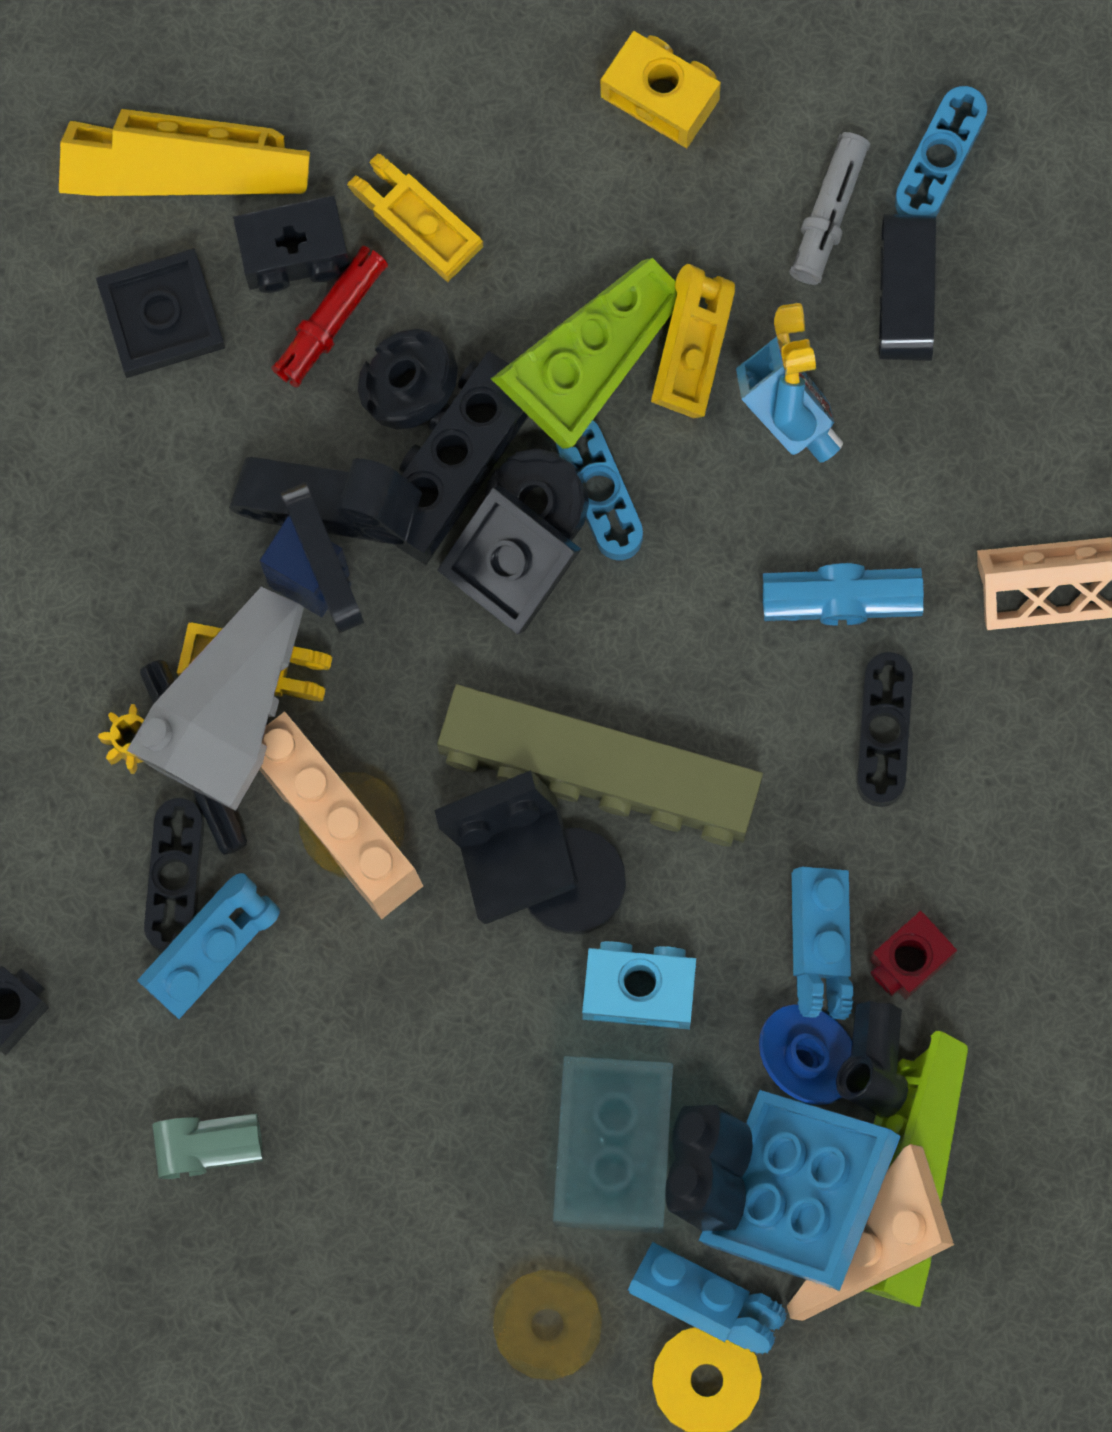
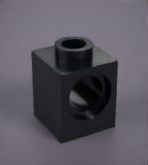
(30, 1009)

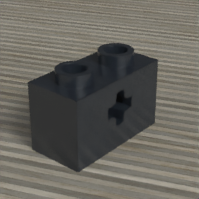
(265, 250)

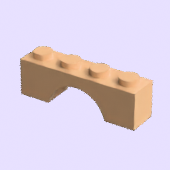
(337, 817)

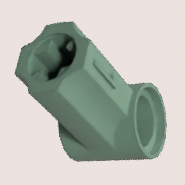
(200, 1145)

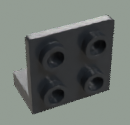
(510, 845)

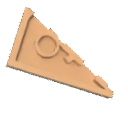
(899, 1233)

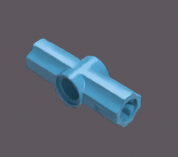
(843, 593)

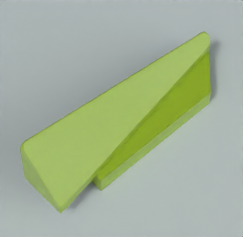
(928, 1122)

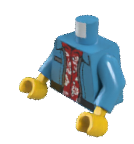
(783, 394)

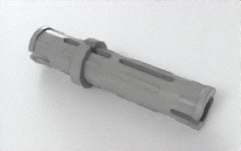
(823, 227)

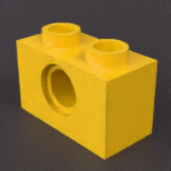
(674, 113)

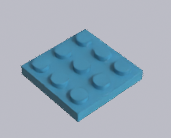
(807, 1189)

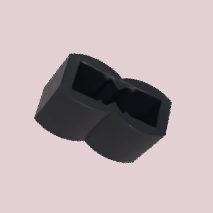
(708, 1168)

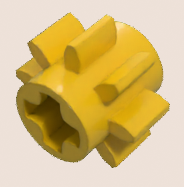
(119, 727)

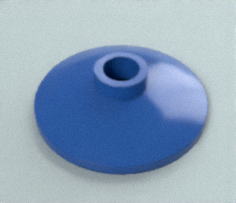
(816, 1042)

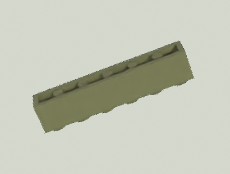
(600, 764)

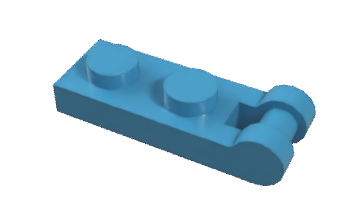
(208, 944)

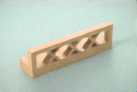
(1046, 568)

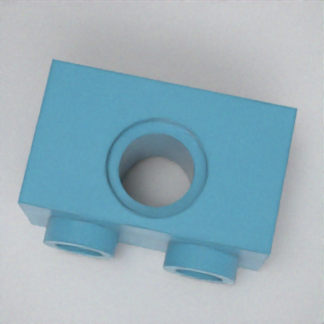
(665, 1006)

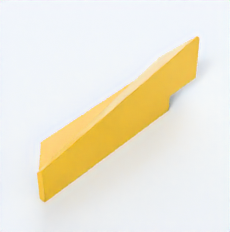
(178, 157)

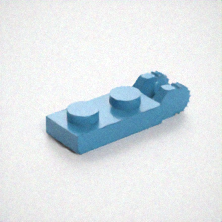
(822, 940)
(707, 1300)

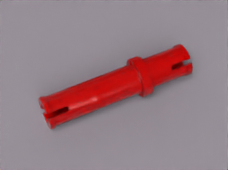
(317, 333)

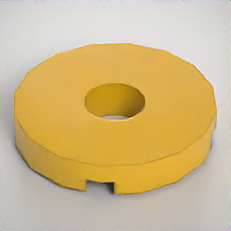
(700, 1413)

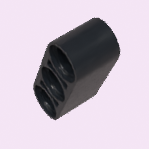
(907, 287)

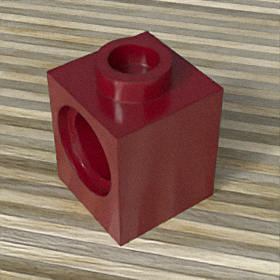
(921, 935)

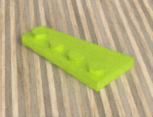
(587, 356)

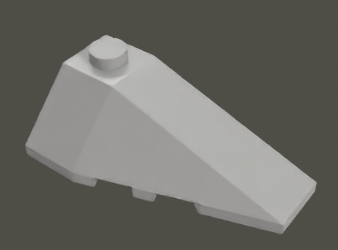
(216, 712)

